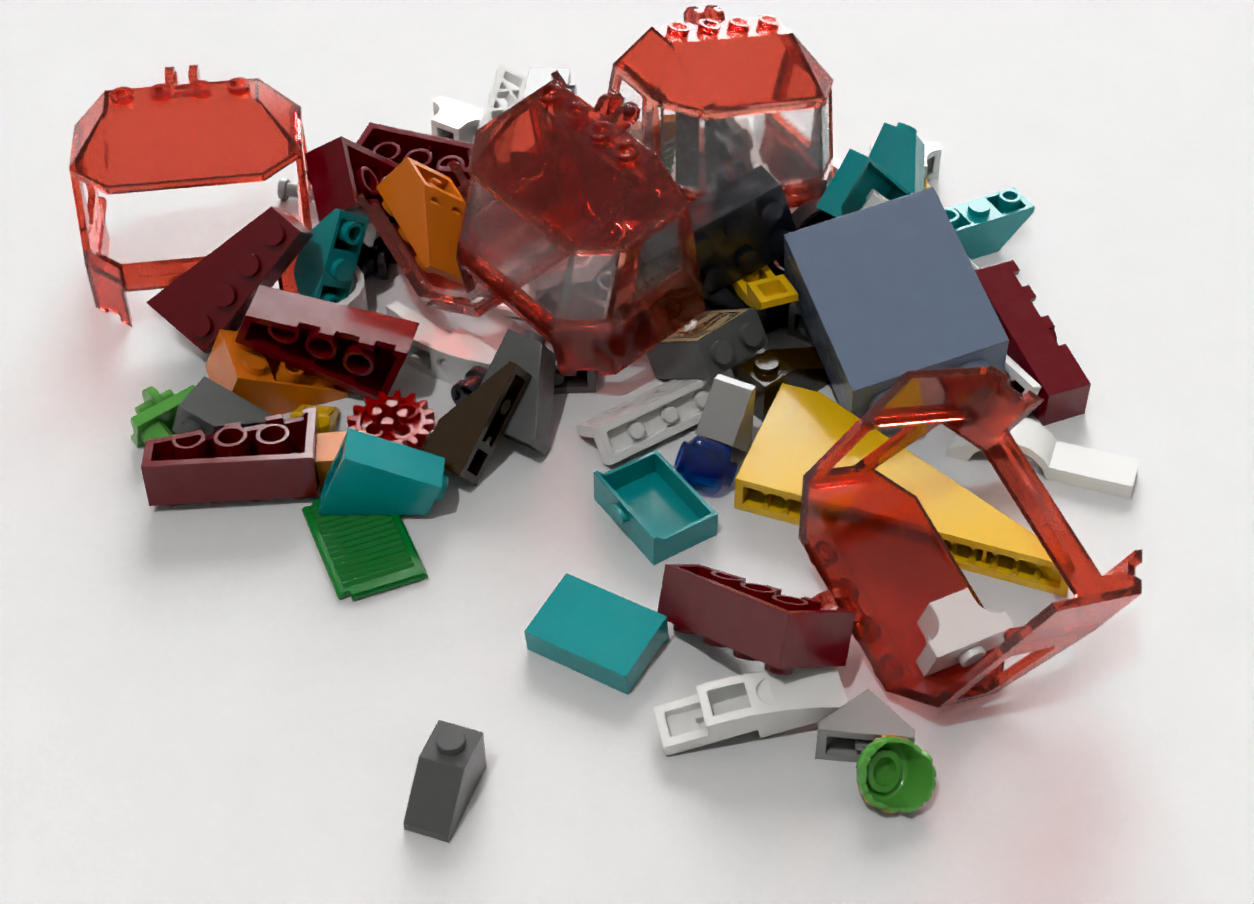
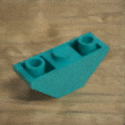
(989, 221)
(331, 256)

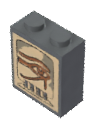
(709, 344)

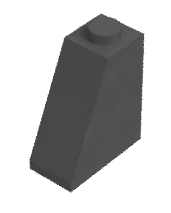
(533, 415)

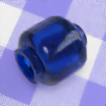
(706, 464)

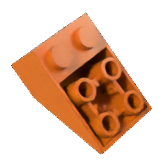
(428, 215)
(265, 380)

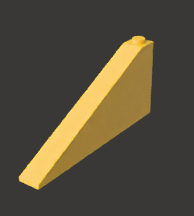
(808, 423)

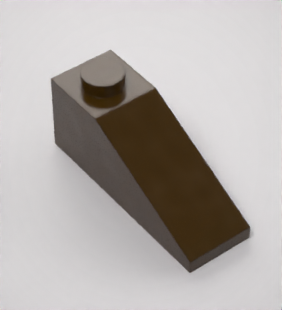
(776, 366)
(475, 425)

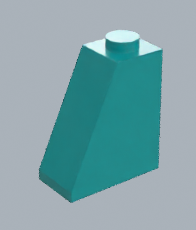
(901, 155)
(381, 478)

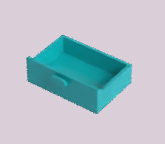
(854, 182)
(655, 506)
(597, 633)

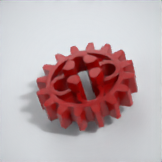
(401, 417)

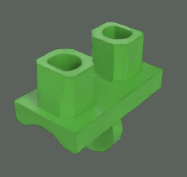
(156, 414)

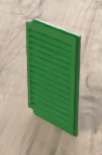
(364, 552)

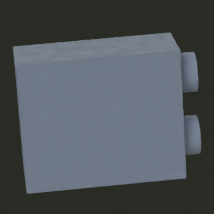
(890, 297)

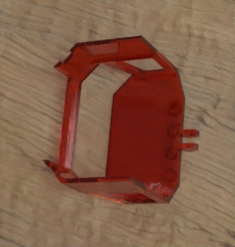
(175, 141)
(891, 562)

